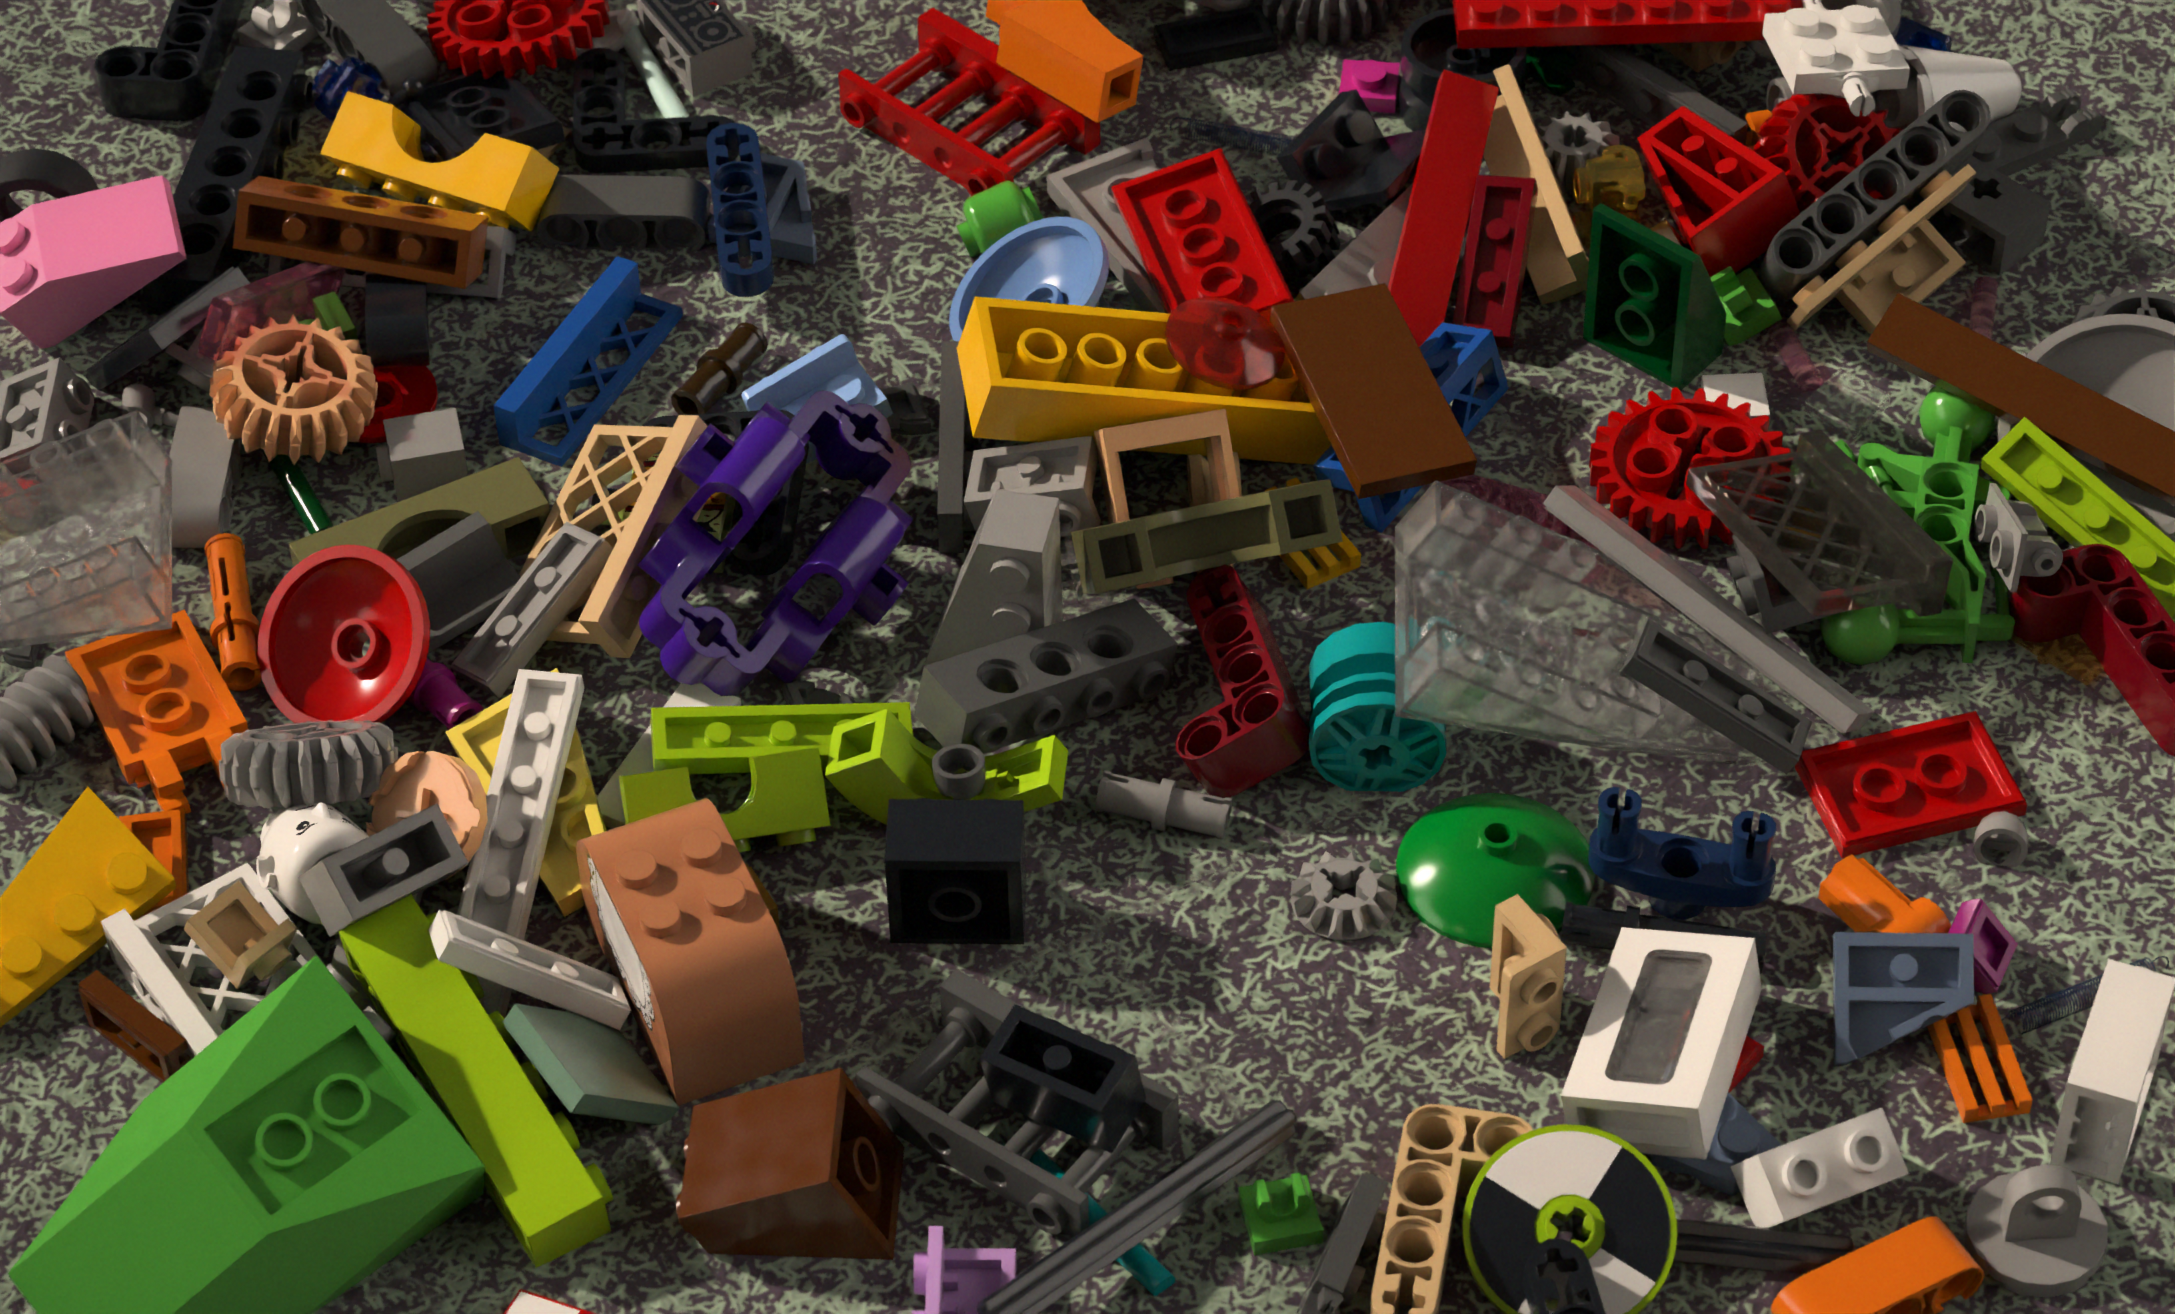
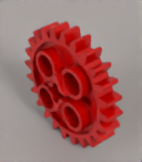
(513, 33)
(1650, 446)

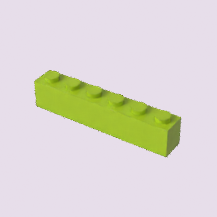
(478, 1083)

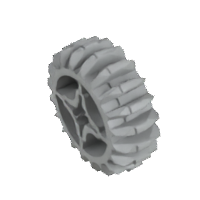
(306, 763)

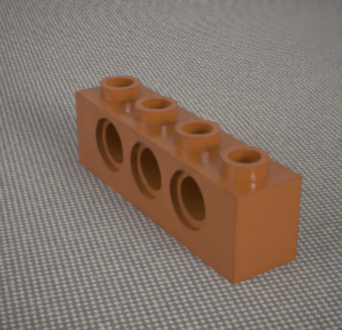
(360, 232)

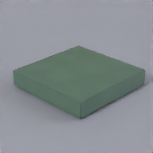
(589, 1066)

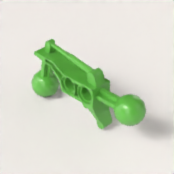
(1943, 501)

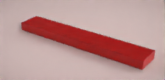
(1441, 201)

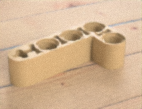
(1434, 1167)

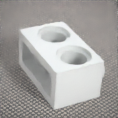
(1819, 1169)

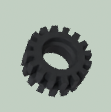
(1296, 209)

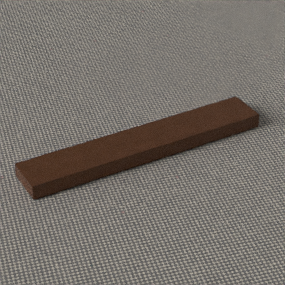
(2020, 388)

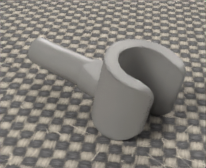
(143, 400)

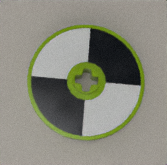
(1564, 1174)

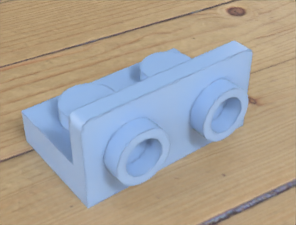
(826, 368)

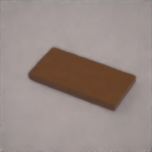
(1373, 391)

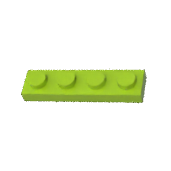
(2081, 505)
(726, 736)

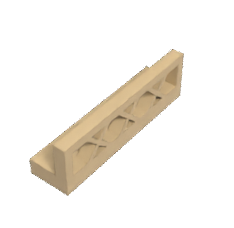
(1516, 150)

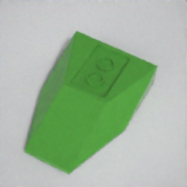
(258, 1173)

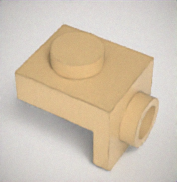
(241, 936)

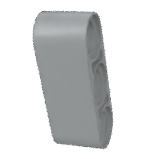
(202, 477)

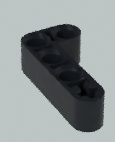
(177, 75)

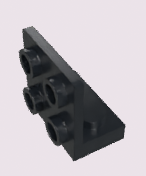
(1350, 157)

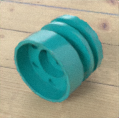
(1353, 717)

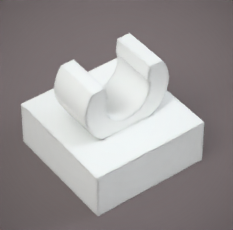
(277, 27)

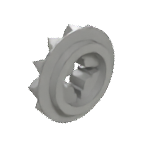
(1347, 916)

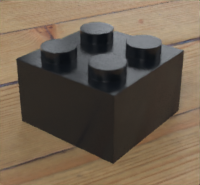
(956, 871)

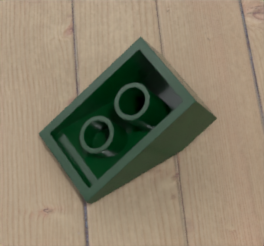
(1650, 301)

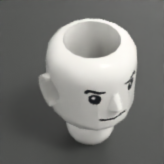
(294, 843)

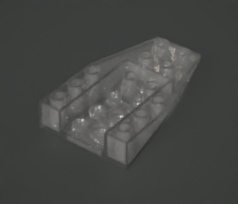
(86, 536)
(1532, 635)

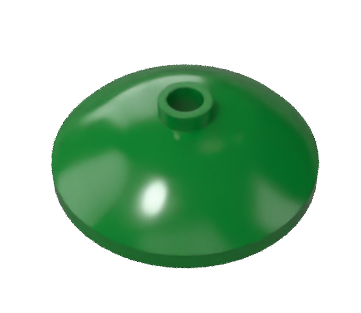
(1484, 851)

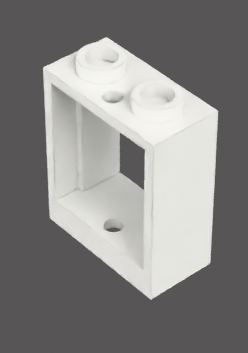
(2113, 1071)

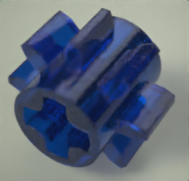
(335, 80)

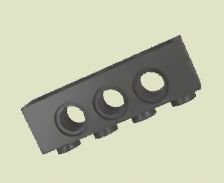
(1046, 678)

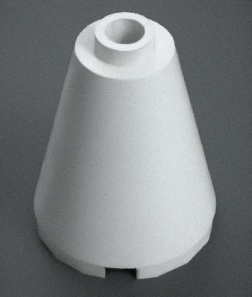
(1942, 72)

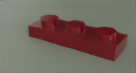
(1496, 255)

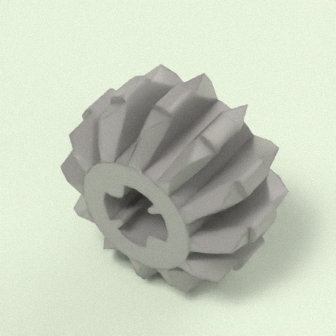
(1571, 143)

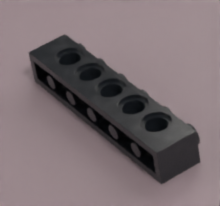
(240, 139)

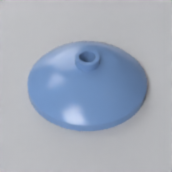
(1039, 262)

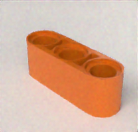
(1894, 1275)

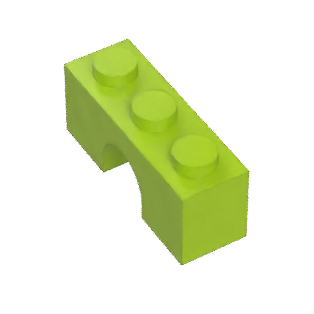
(783, 798)

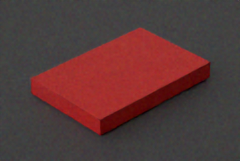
(1908, 783)

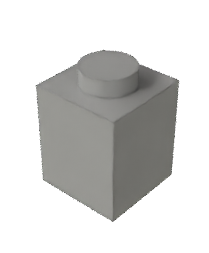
(422, 452)

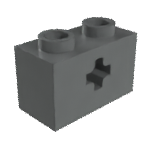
(1992, 219)

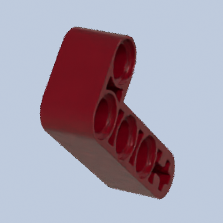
(2118, 619)
(1262, 718)

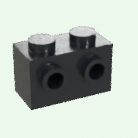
(1063, 1078)

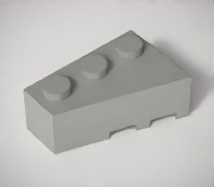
(1007, 578)

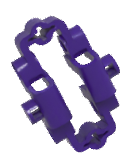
(850, 444)

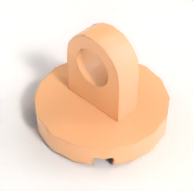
(428, 779)

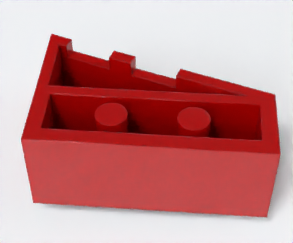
(1717, 190)

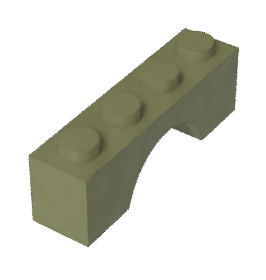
(501, 494)
(1206, 536)

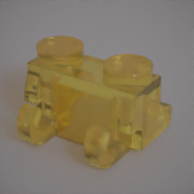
(1609, 183)

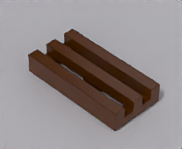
(132, 1027)

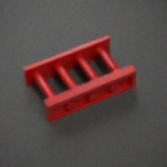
(972, 62)

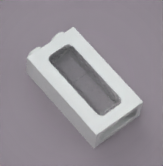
(1664, 1039)

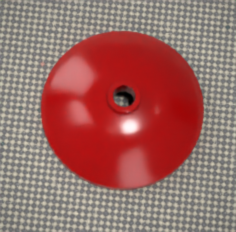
(318, 629)

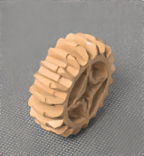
(294, 390)

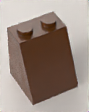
(792, 1173)

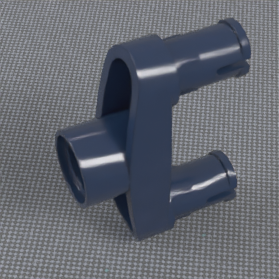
(1680, 870)

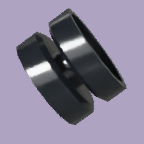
(1431, 47)

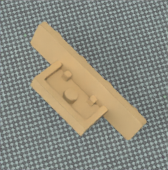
(1905, 260)

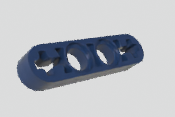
(740, 209)

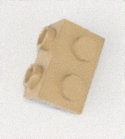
(1526, 977)

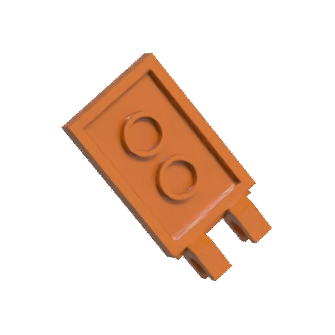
(159, 705)

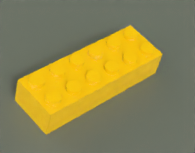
(1081, 369)

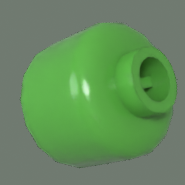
(995, 214)

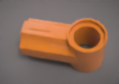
(1874, 904)

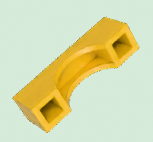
(490, 179)

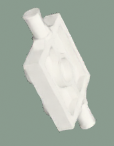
(1836, 52)

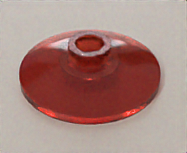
(1224, 343)

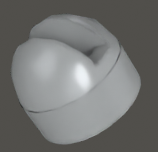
(2001, 832)

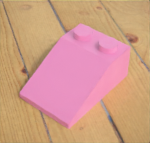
(84, 256)

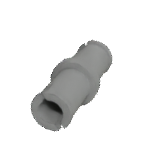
(1163, 804)

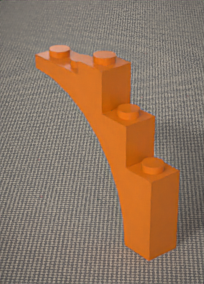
(1067, 54)

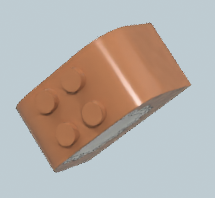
(692, 949)

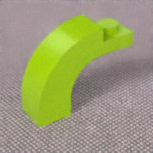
(883, 761)

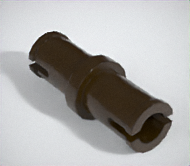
(720, 370)

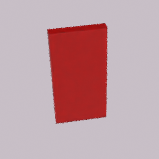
(1200, 235)

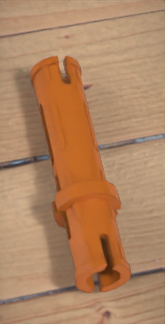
(235, 627)

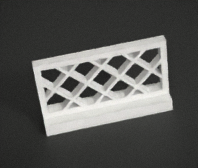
(164, 987)

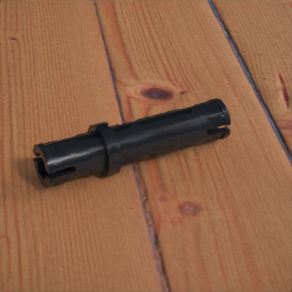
(1602, 926)

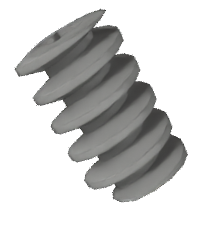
(37, 709)

